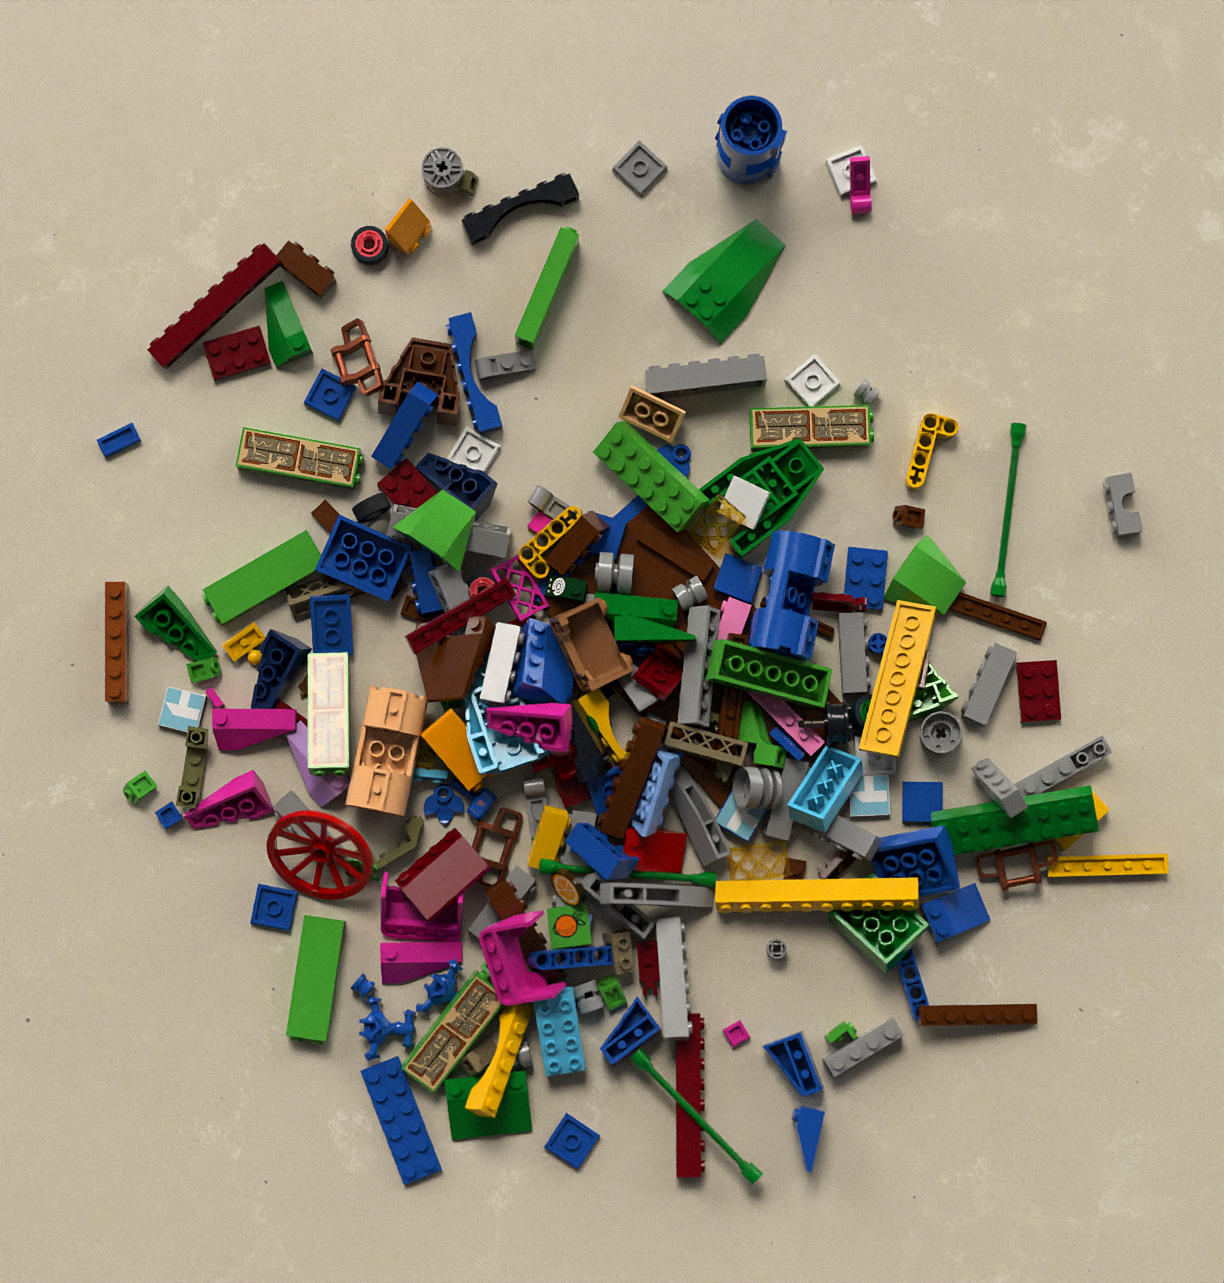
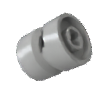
(690, 593)
(589, 1004)
(524, 1056)

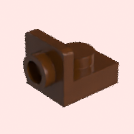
(908, 516)
(797, 869)

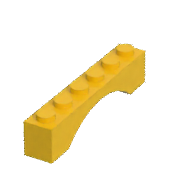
(597, 706)
(487, 1093)

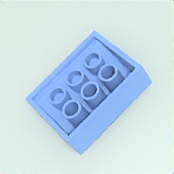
(654, 792)

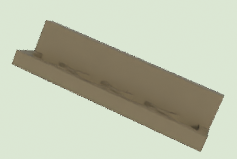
(301, 605)
(702, 752)

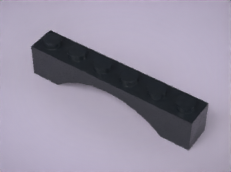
(556, 192)

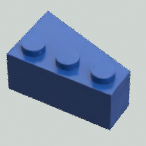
(421, 563)
(600, 853)
(630, 1034)
(796, 1061)

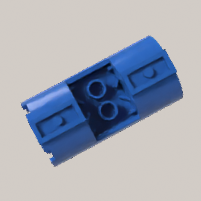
(749, 140)
(795, 567)

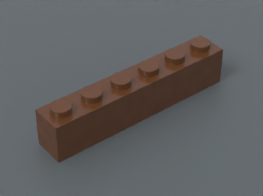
(631, 777)
(507, 905)

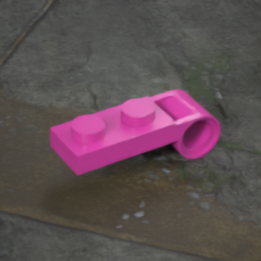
(860, 185)

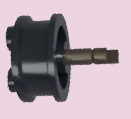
(835, 723)

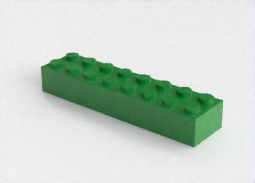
(1046, 818)

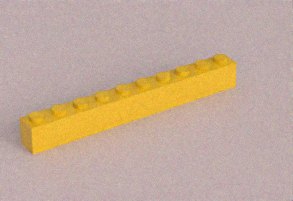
(817, 895)

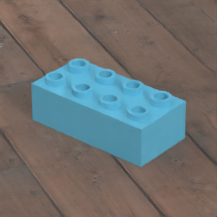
(825, 788)
(559, 1034)

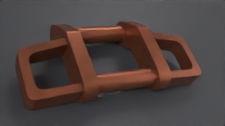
(351, 347)
(511, 836)
(1000, 854)

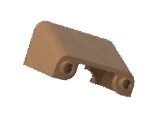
(590, 645)

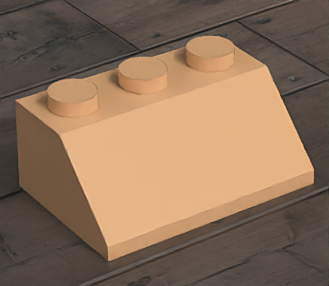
(652, 414)

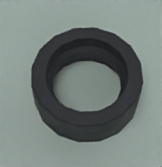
(371, 507)

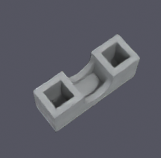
(1123, 522)

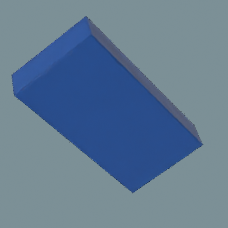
(118, 440)

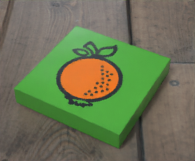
(569, 926)

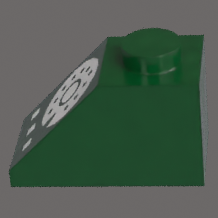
(566, 588)

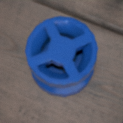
(875, 643)
(362, 986)

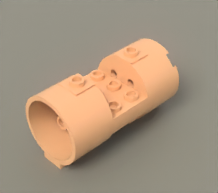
(387, 751)

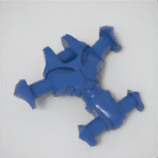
(441, 989)
(378, 1028)

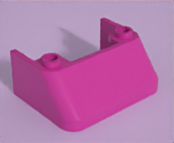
(404, 920)
(507, 965)

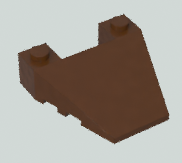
(433, 367)
(451, 663)

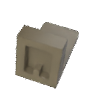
(621, 951)
(479, 1057)

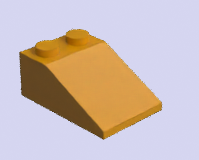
(408, 228)

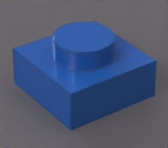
(169, 815)

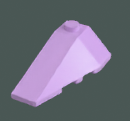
(321, 788)

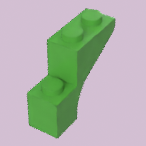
(754, 731)

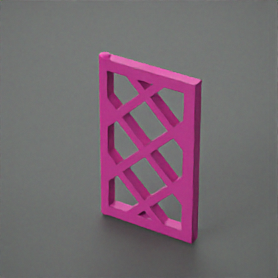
(535, 591)

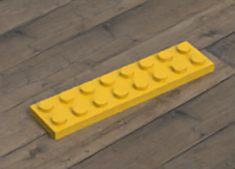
(897, 679)

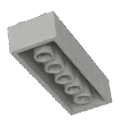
(706, 377)
(483, 538)

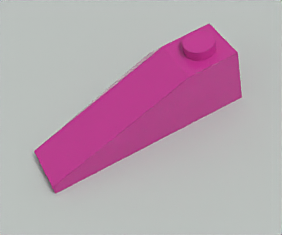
(538, 723)
(244, 727)
(236, 800)
(414, 959)

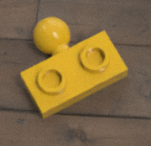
(244, 643)

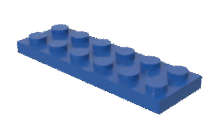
(401, 1120)

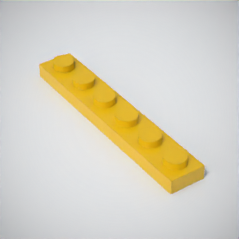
(1108, 865)

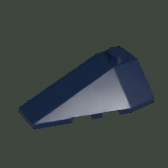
(464, 483)
(279, 666)

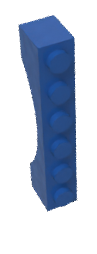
(464, 333)

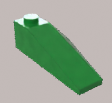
(285, 332)
(652, 609)
(174, 623)
(636, 630)

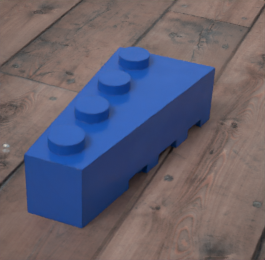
(404, 425)

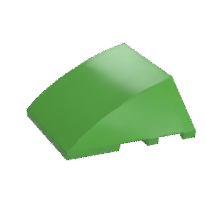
(440, 527)
(926, 578)
(934, 697)

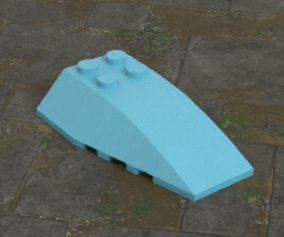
(492, 749)

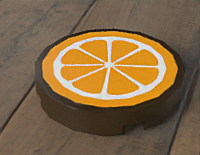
(568, 888)

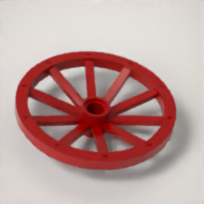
(321, 850)

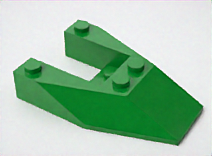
(785, 472)

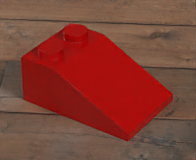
(658, 851)

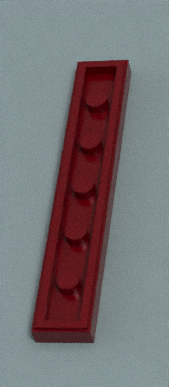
(458, 616)

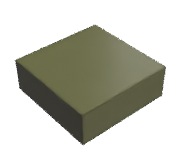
(469, 182)

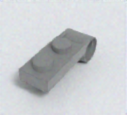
(505, 364)
(549, 504)
(535, 800)

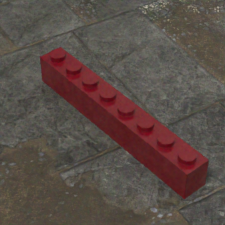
(215, 305)
(689, 1087)

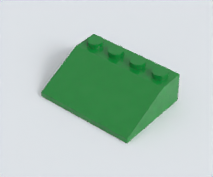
(880, 933)
(511, 1117)

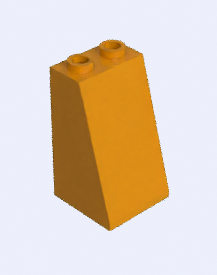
(451, 744)

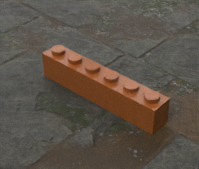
(116, 642)

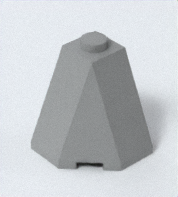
(637, 694)

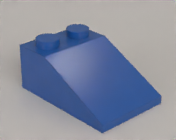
(954, 912)
(808, 1128)

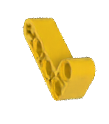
(925, 452)
(552, 536)

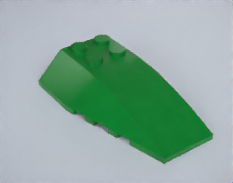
(727, 279)

